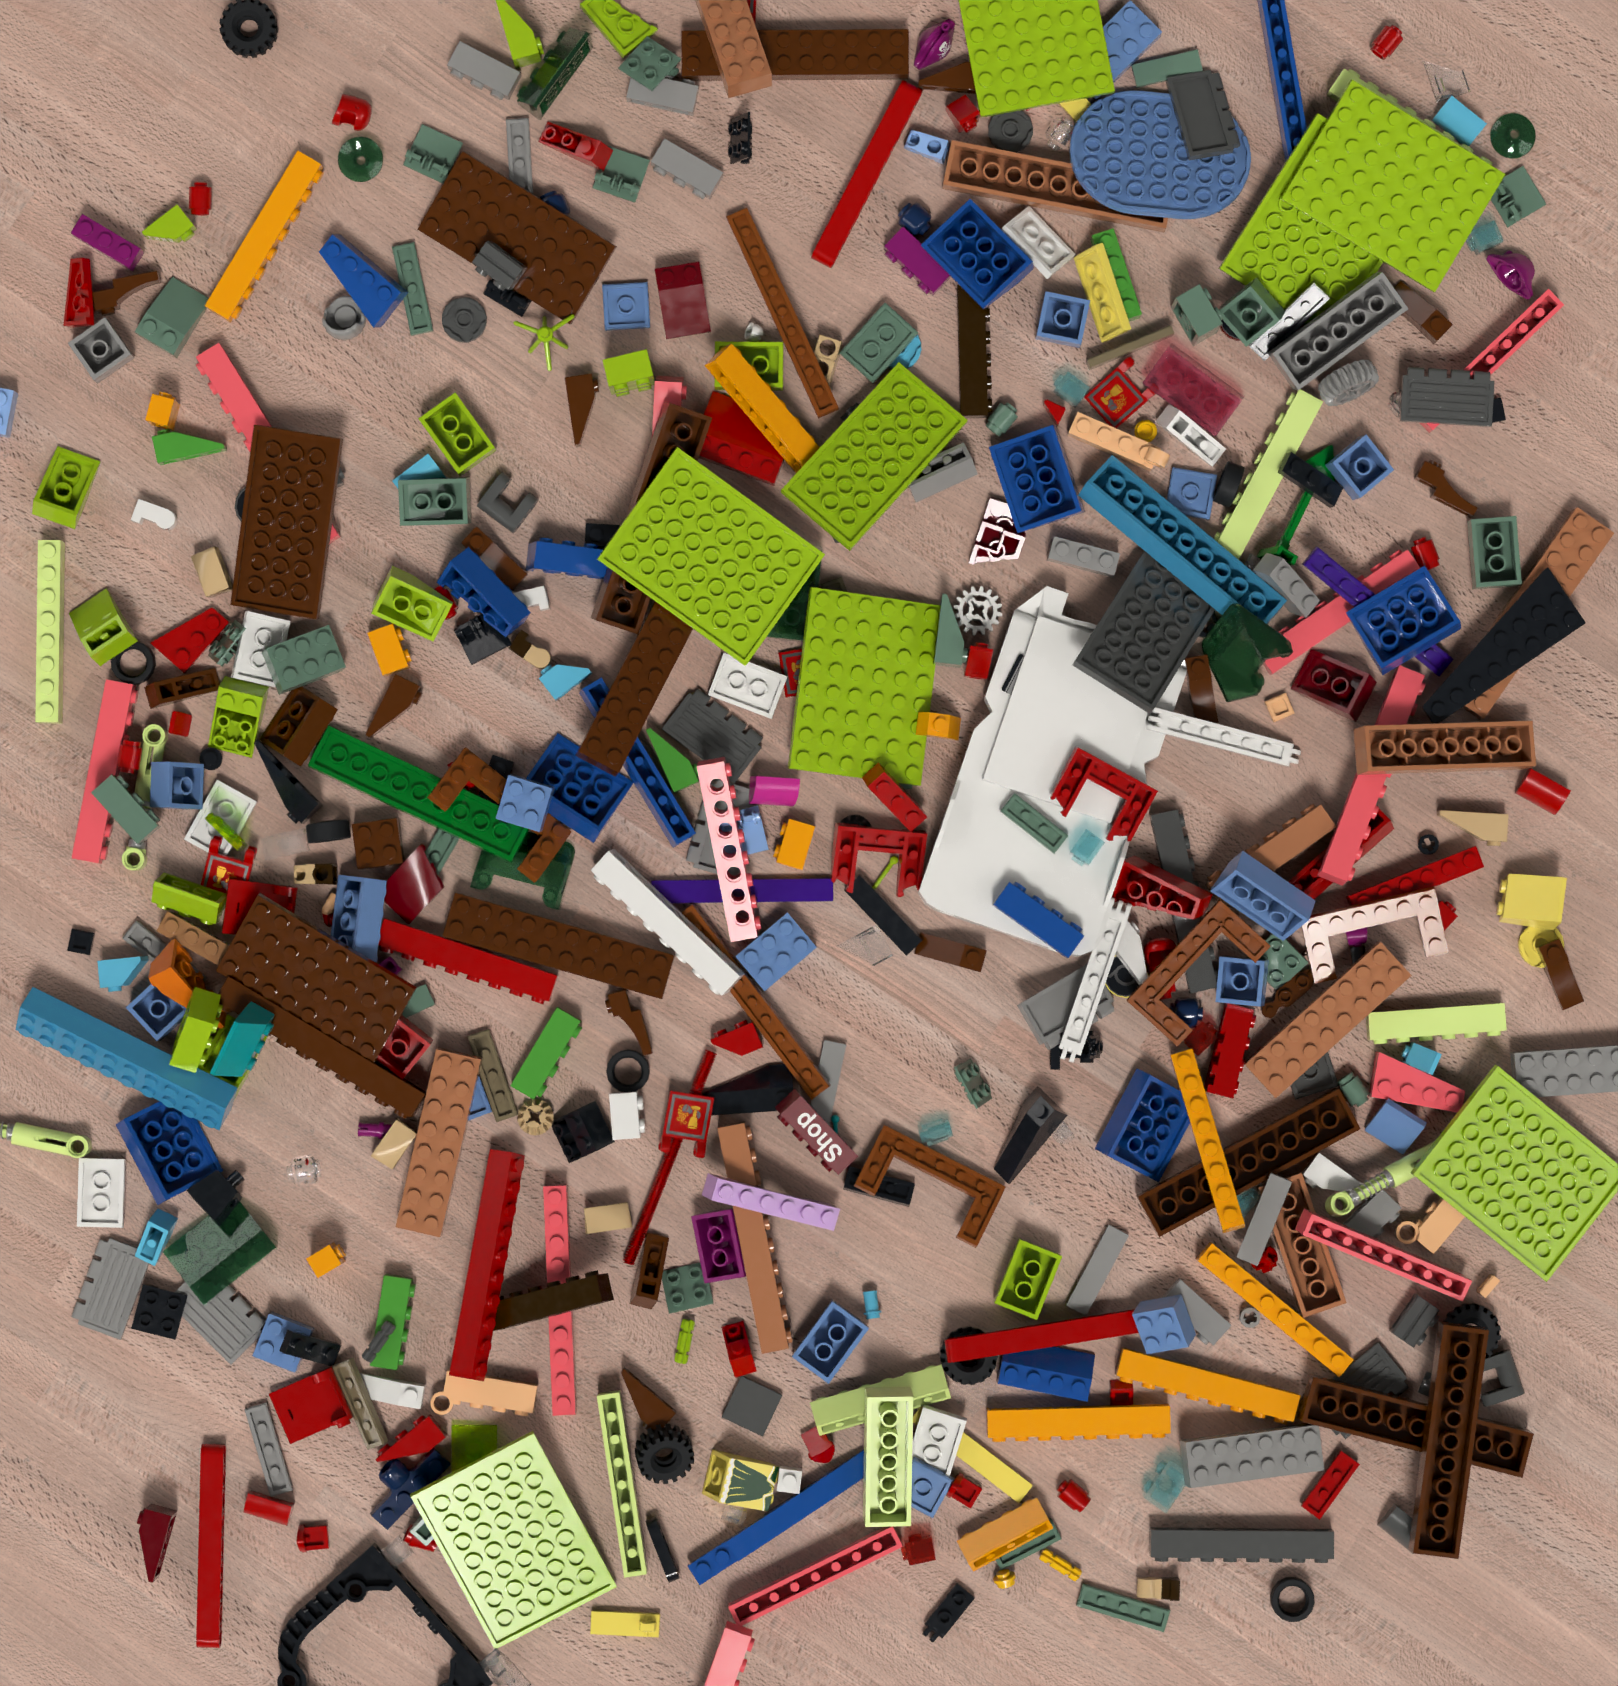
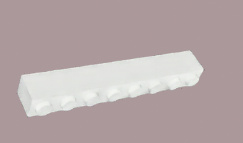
(668, 922)

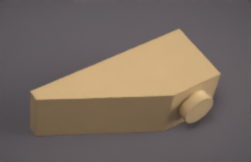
(1483, 826)

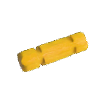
(1060, 1564)

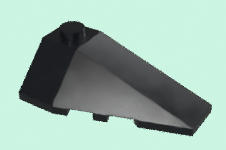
(294, 794)
(753, 1092)
(1033, 1126)

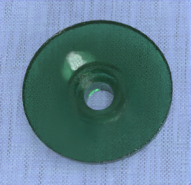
(1505, 144)
(357, 148)

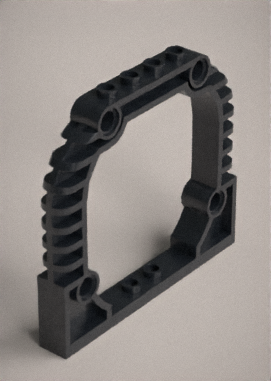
(372, 1573)

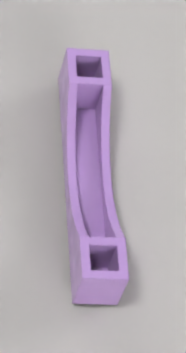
(770, 1202)

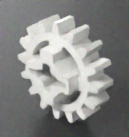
(986, 623)

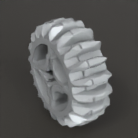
(1348, 382)

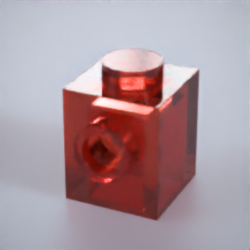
(1201, 1037)
(918, 1549)

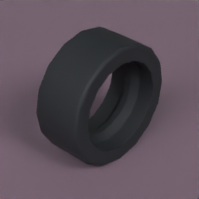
(1228, 484)
(145, 675)
(328, 831)
(611, 1071)
(1278, 1588)

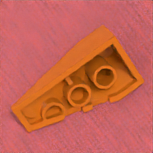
(176, 977)

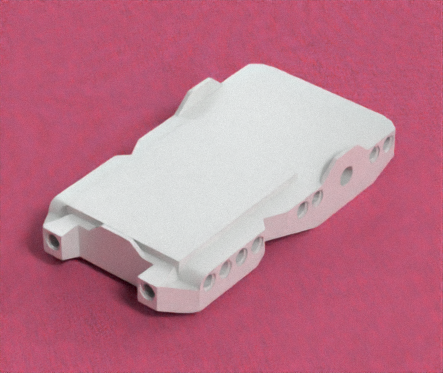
(1024, 753)

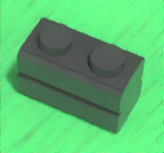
(499, 265)
(1415, 1320)

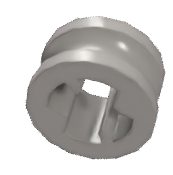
(1247, 1310)

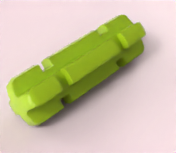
(684, 1341)

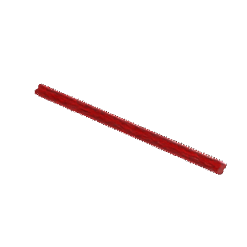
(665, 1170)

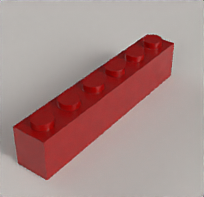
(1422, 877)
(1313, 885)

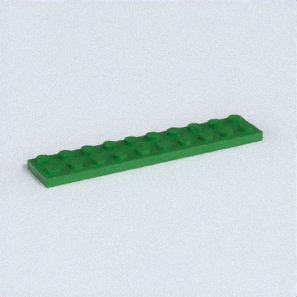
(407, 790)

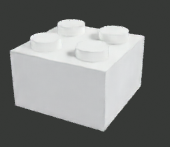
(625, 1115)

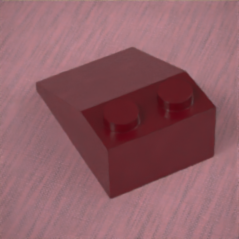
(682, 300)
(1334, 685)
(155, 1532)

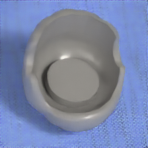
(343, 319)

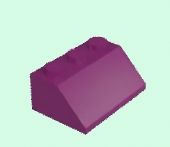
(718, 1245)

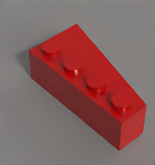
(1159, 890)
(1229, 1050)

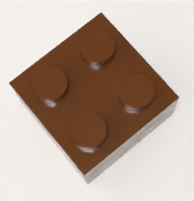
(378, 843)

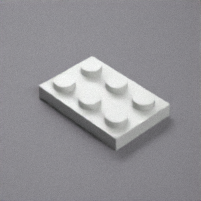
(1038, 242)
(260, 633)
(747, 686)
(230, 806)
(101, 1192)
(938, 1438)

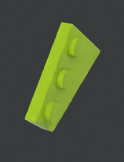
(618, 26)

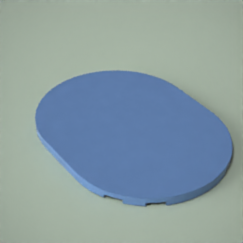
(1136, 162)

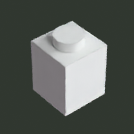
(789, 1479)

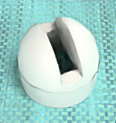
(753, 332)

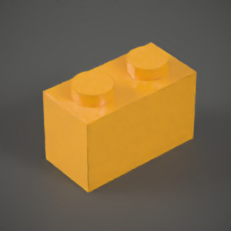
(162, 411)
(389, 650)
(794, 844)
(326, 1259)

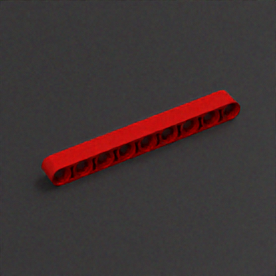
(866, 174)
(1040, 1336)
(211, 1546)

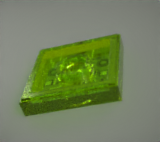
(226, 831)

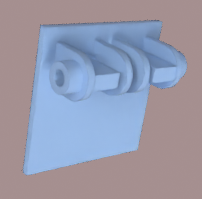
(753, 831)

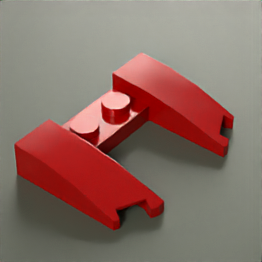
(1086, 766)
(852, 837)

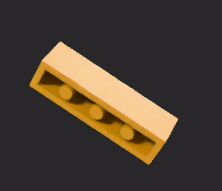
(1004, 1534)

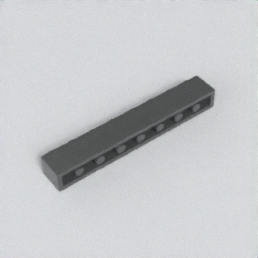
(1174, 858)
(1241, 1543)

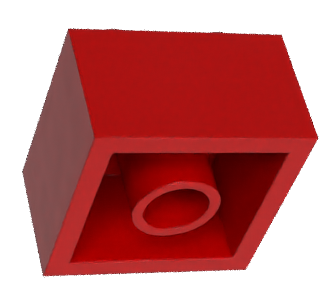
(404, 1047)

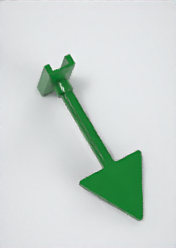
(1281, 548)

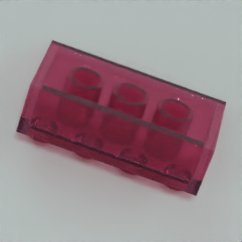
(1193, 389)

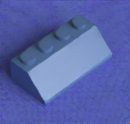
(1263, 896)

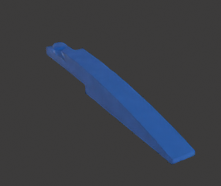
(779, 1519)

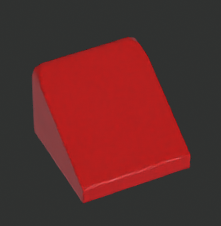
(1054, 410)
(180, 724)
(1120, 1393)

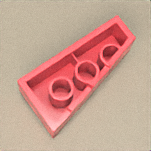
(669, 390)
(1411, 1086)

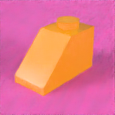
(938, 725)

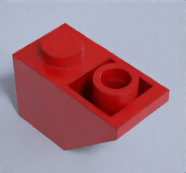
(963, 114)
(740, 1040)
(739, 1349)

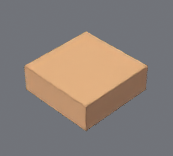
(1279, 707)
(1487, 1285)

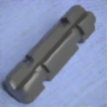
(378, 1341)

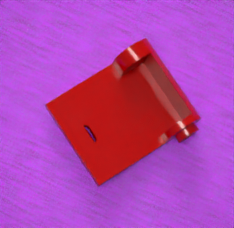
(246, 893)
(311, 1405)

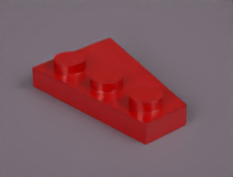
(79, 295)
(191, 639)

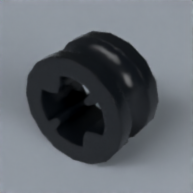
(1425, 850)

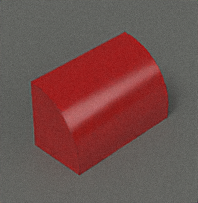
(1542, 791)
(268, 1507)

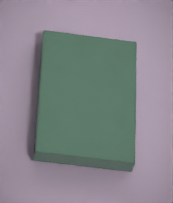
(879, 343)

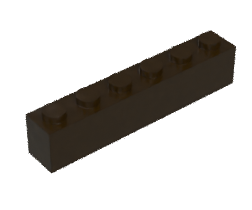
(973, 357)
(553, 1300)

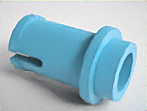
(871, 1305)

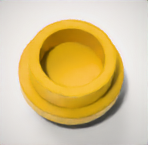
(1145, 430)
(1004, 1578)

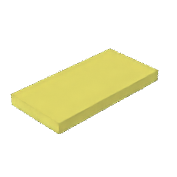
(1102, 292)

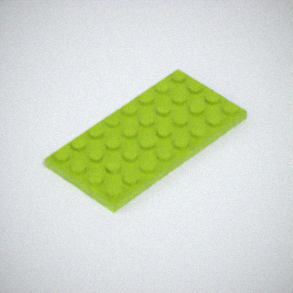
(874, 456)

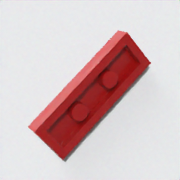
(1330, 1484)

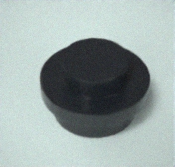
(211, 758)

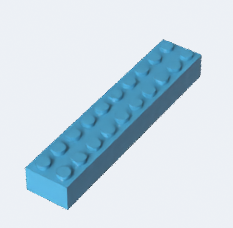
(1177, 542)
(124, 1058)

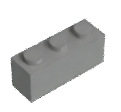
(483, 71)
(668, 95)
(686, 169)
(943, 472)
(1083, 557)
(1287, 583)
(1374, 1214)
(1203, 1317)

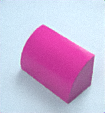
(773, 791)

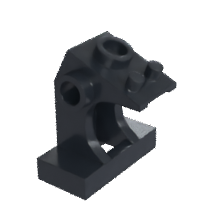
(1092, 1049)

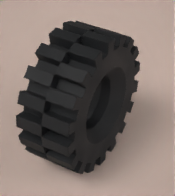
(233, 20)
(1481, 1317)
(966, 1373)
(668, 1466)

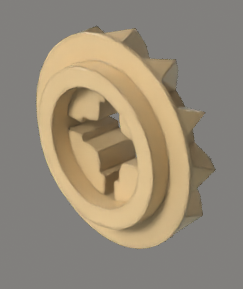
(534, 1127)

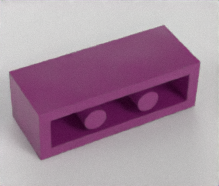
(107, 242)
(916, 262)

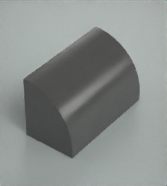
(1397, 1525)

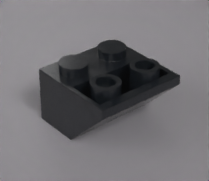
(582, 1132)

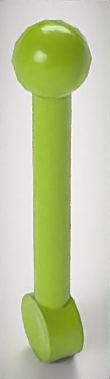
(893, 860)

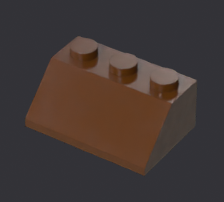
(298, 725)

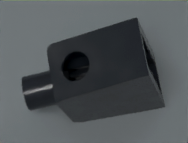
(217, 1194)

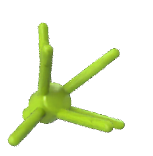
(545, 336)

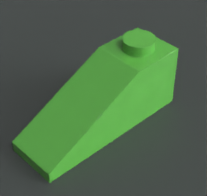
(176, 447)
(675, 765)

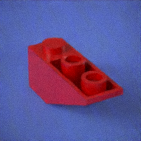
(576, 145)
(978, 661)
(418, 1440)

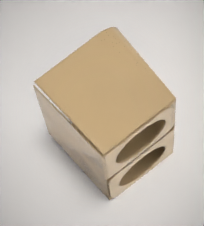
(829, 360)
(212, 572)
(394, 1143)
(607, 1218)

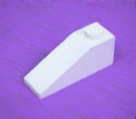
(1190, 434)
(1131, 952)
(1327, 1175)
(395, 1391)

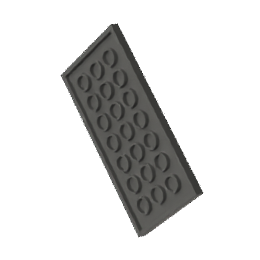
(1144, 634)

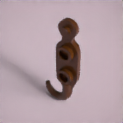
(1289, 992)

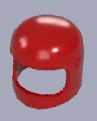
(353, 111)
(1156, 951)

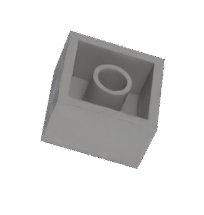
(101, 350)

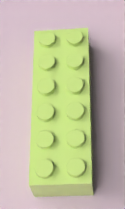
(887, 1456)

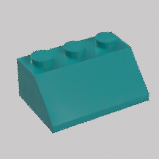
(243, 1042)

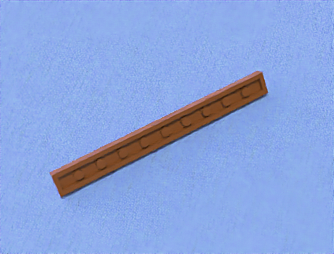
(782, 313)
(766, 1018)

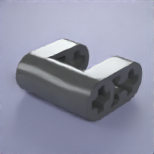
(501, 511)
(1508, 1376)

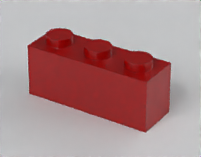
(894, 797)

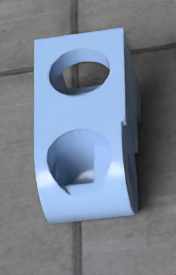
(927, 146)

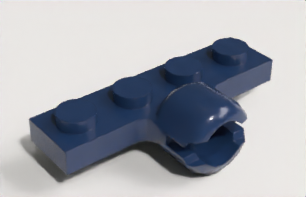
(403, 1482)

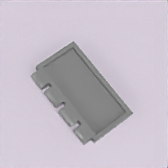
(703, 855)
(1050, 1008)
(114, 1288)
(223, 1322)

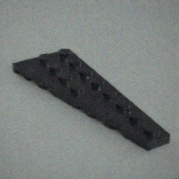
(1525, 631)

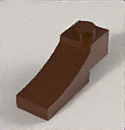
(109, 300)
(1433, 477)
(495, 558)
(1201, 688)
(1560, 974)
(620, 1006)

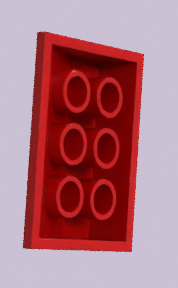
(738, 443)

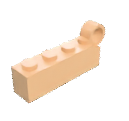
(1117, 443)
(1435, 1226)
(493, 1392)

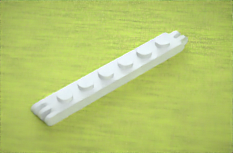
(1223, 737)
(1094, 980)

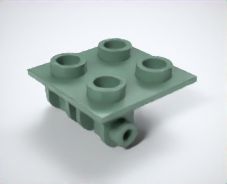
(650, 64)
(432, 154)
(622, 175)
(1516, 197)
(220, 649)
(1283, 961)
(977, 1090)
(686, 1288)

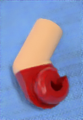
(328, 909)

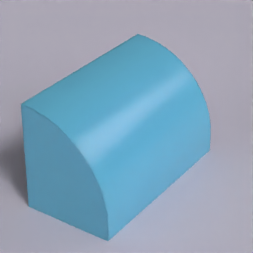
(1459, 121)
(422, 469)

